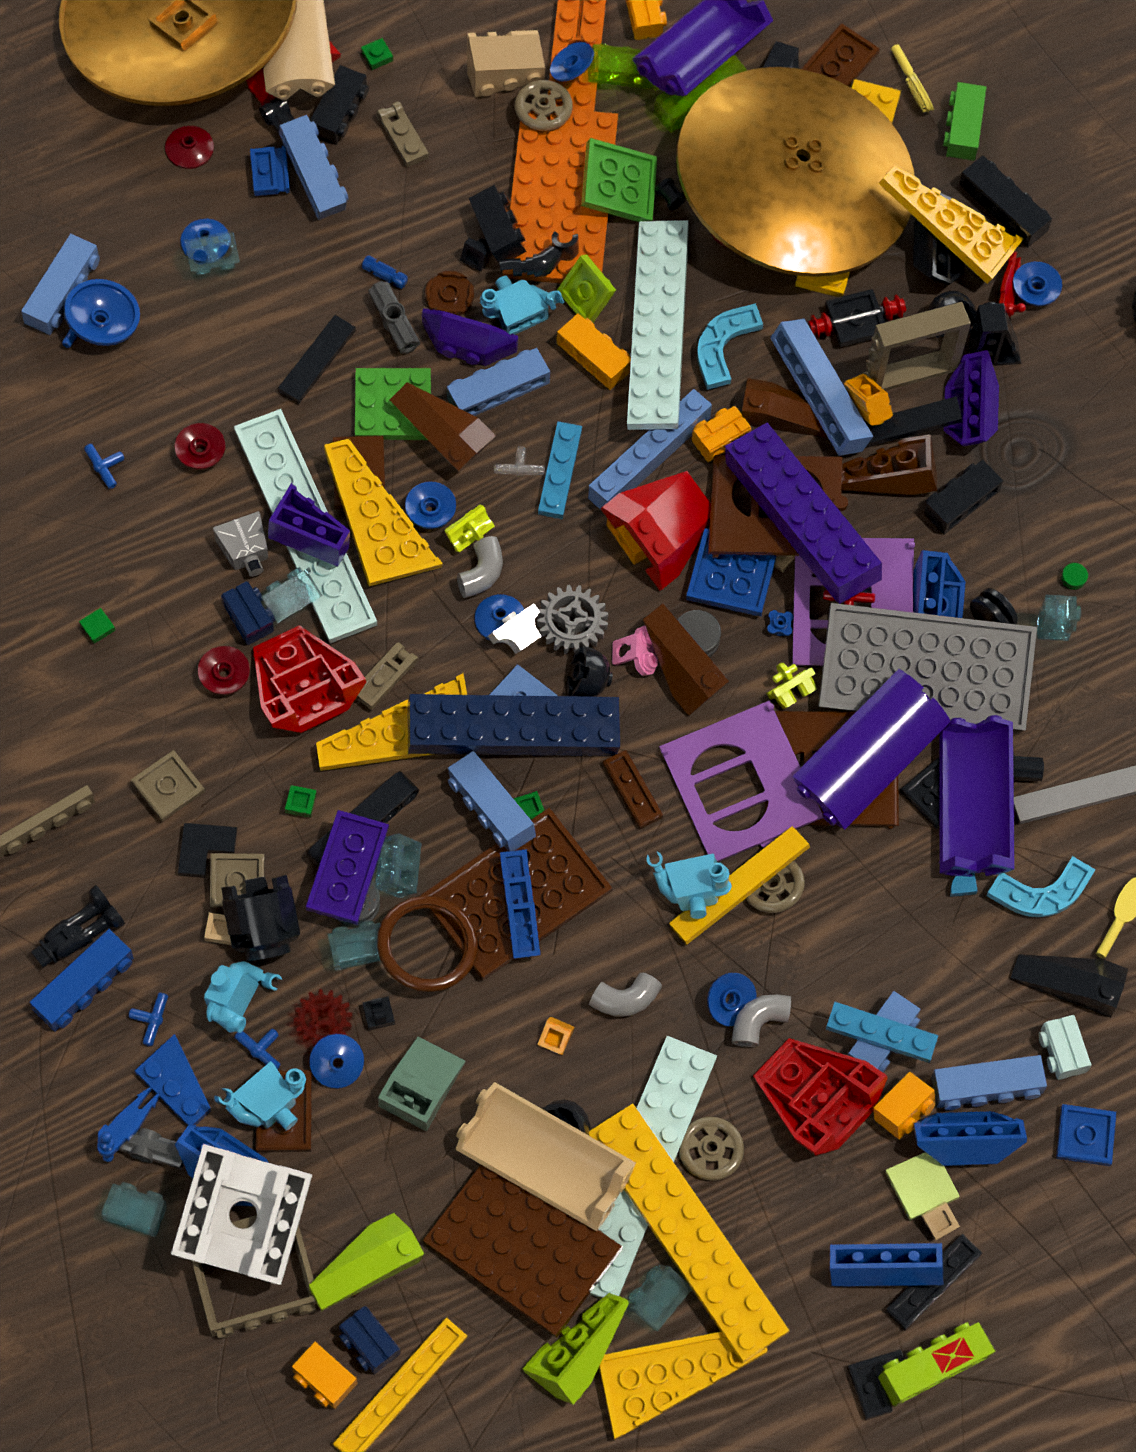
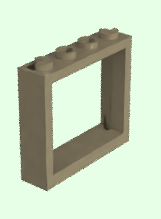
(946, 320)
(254, 1320)

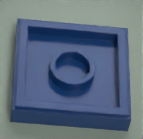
(1086, 1135)

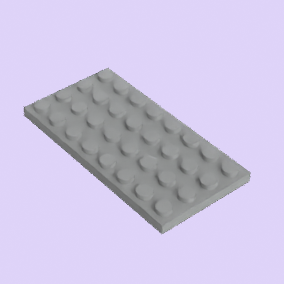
(961, 662)

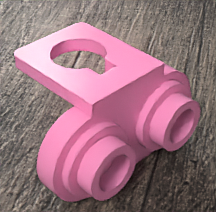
(641, 652)

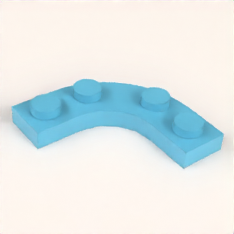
(716, 336)
(1042, 901)

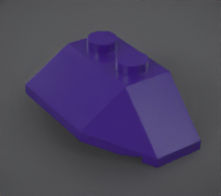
(467, 338)
(978, 399)

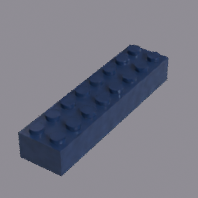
(513, 725)

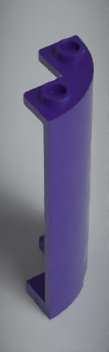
(700, 43)
(871, 749)
(976, 797)

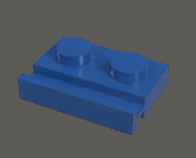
(269, 170)

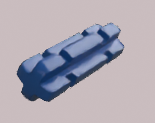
(384, 272)

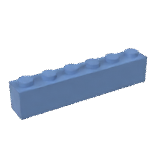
(821, 387)
(649, 452)

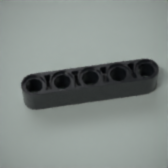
(379, 806)

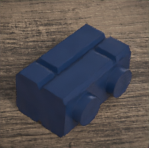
(248, 613)
(369, 1340)

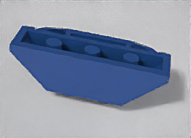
(937, 586)
(969, 1137)
(192, 1141)

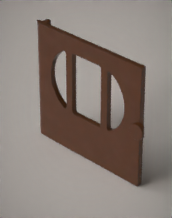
(742, 535)
(808, 733)

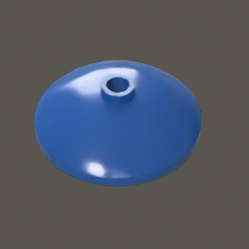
(105, 302)

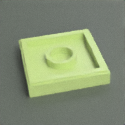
(921, 1184)

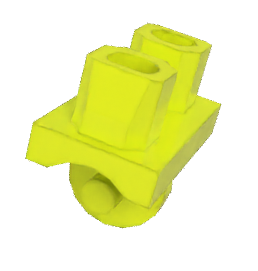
(469, 528)
(802, 680)

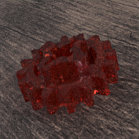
(329, 1009)

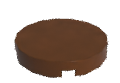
(450, 293)

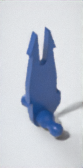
(124, 1125)

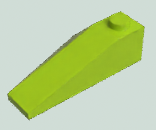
(372, 1257)
(573, 1359)

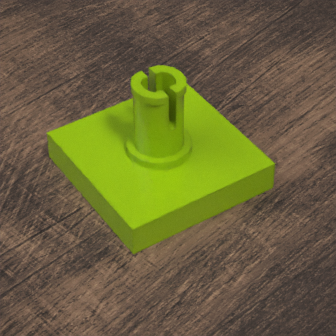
(586, 288)

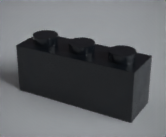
(340, 104)
(498, 223)
(962, 496)

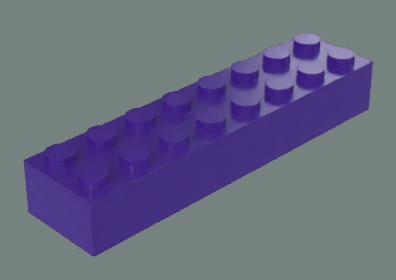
(803, 513)

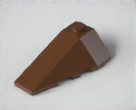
(779, 408)
(898, 470)
(686, 667)

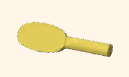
(914, 83)
(1124, 912)

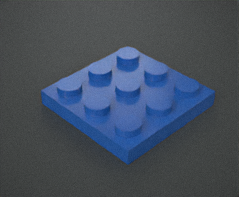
(731, 580)

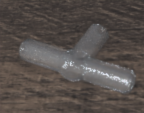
(519, 467)

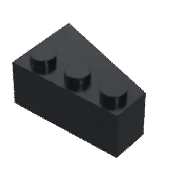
(994, 333)

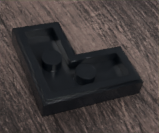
(924, 793)
(199, 841)
(868, 1387)

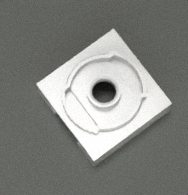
(217, 1185)

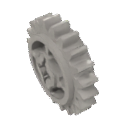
(575, 599)

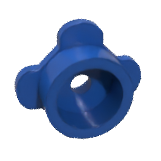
(775, 628)

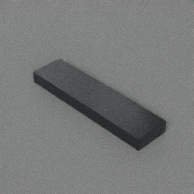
(316, 359)
(916, 421)
(919, 1298)

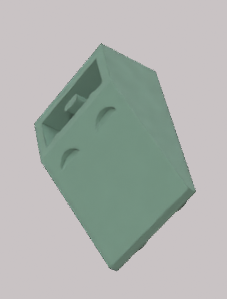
(420, 1083)

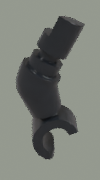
(545, 261)

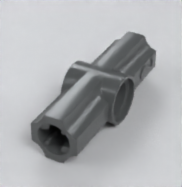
(399, 328)
(150, 1147)

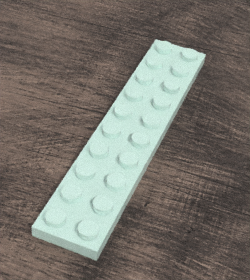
(658, 325)
(277, 464)
(668, 1110)

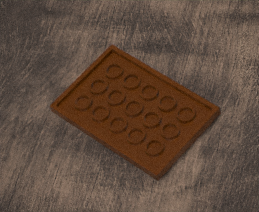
(561, 883)
(522, 1249)

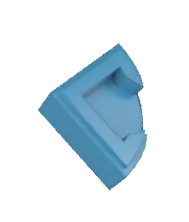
(963, 886)

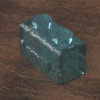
(354, 945)
(134, 1209)

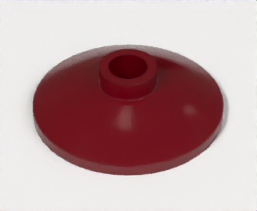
(189, 155)
(200, 436)
(219, 660)

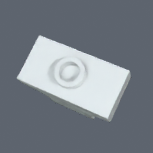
(517, 629)

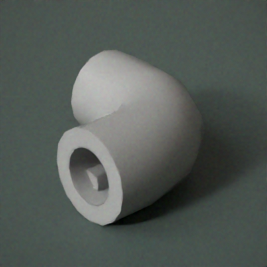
(487, 569)
(627, 1001)
(755, 1014)

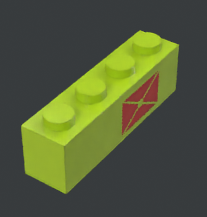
(935, 1364)

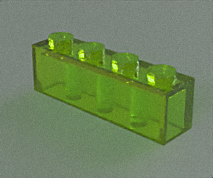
(674, 109)

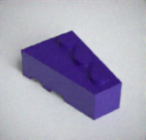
(308, 528)

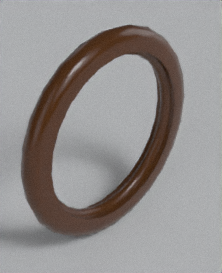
(405, 978)

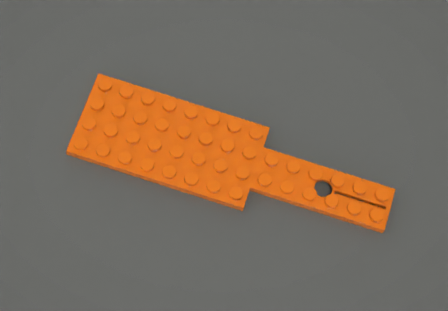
(552, 162)

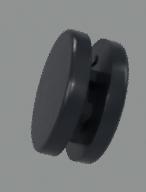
(993, 607)

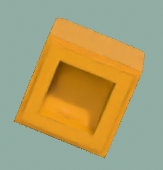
(556, 1035)

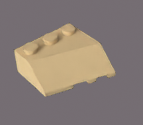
(504, 61)

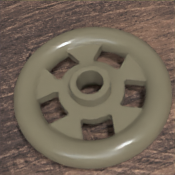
(541, 122)
(773, 904)
(725, 1166)

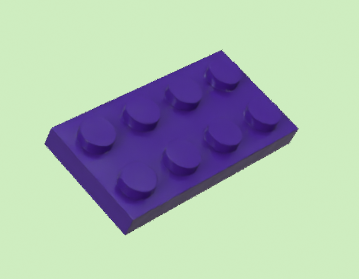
(347, 867)

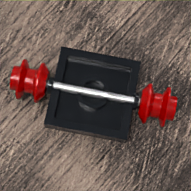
(855, 316)

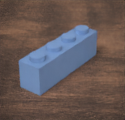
(312, 167)
(69, 268)
(499, 383)
(491, 802)
(989, 1082)

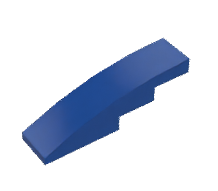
(519, 904)

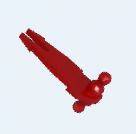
(1007, 291)

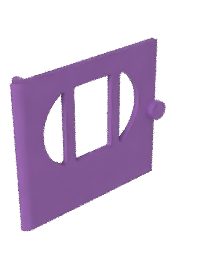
(891, 593)
(767, 747)

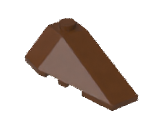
(448, 428)

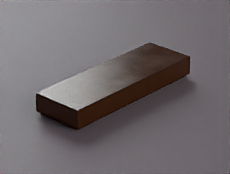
(632, 789)

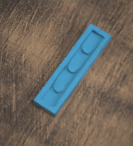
(560, 470)
(882, 1032)

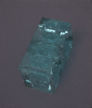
(211, 245)
(1058, 617)
(398, 866)

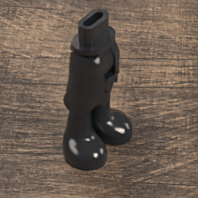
(69, 937)

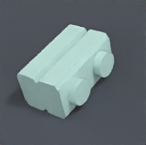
(1064, 1047)

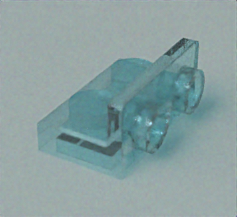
(292, 594)
(658, 1296)

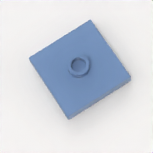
(521, 683)

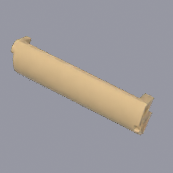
(304, 55)
(545, 1156)

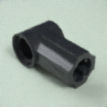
(276, 113)
(1028, 768)

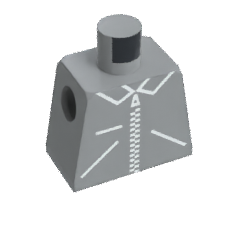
(243, 543)

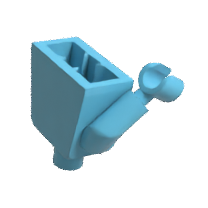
(518, 304)
(692, 882)
(232, 991)
(266, 1098)

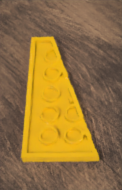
(957, 226)
(379, 527)
(377, 738)
(660, 1376)

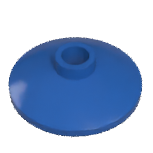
(571, 61)
(203, 227)
(1039, 275)
(430, 495)
(485, 614)
(740, 991)
(335, 1047)

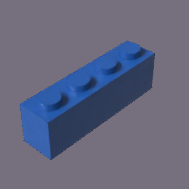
(82, 980)
(886, 1264)

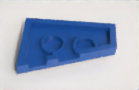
(173, 1077)

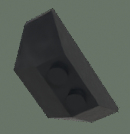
(934, 257)

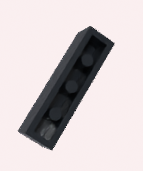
(1005, 200)

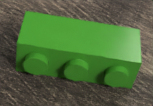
(964, 121)

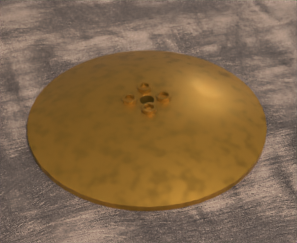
(152, 59)
(767, 203)

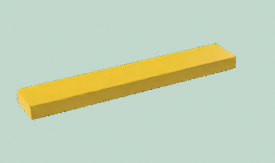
(744, 882)
(401, 1388)

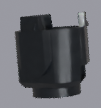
(262, 918)

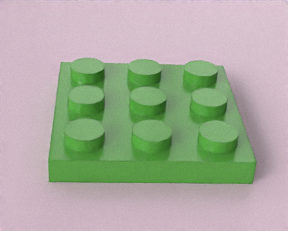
(619, 181)
(373, 409)

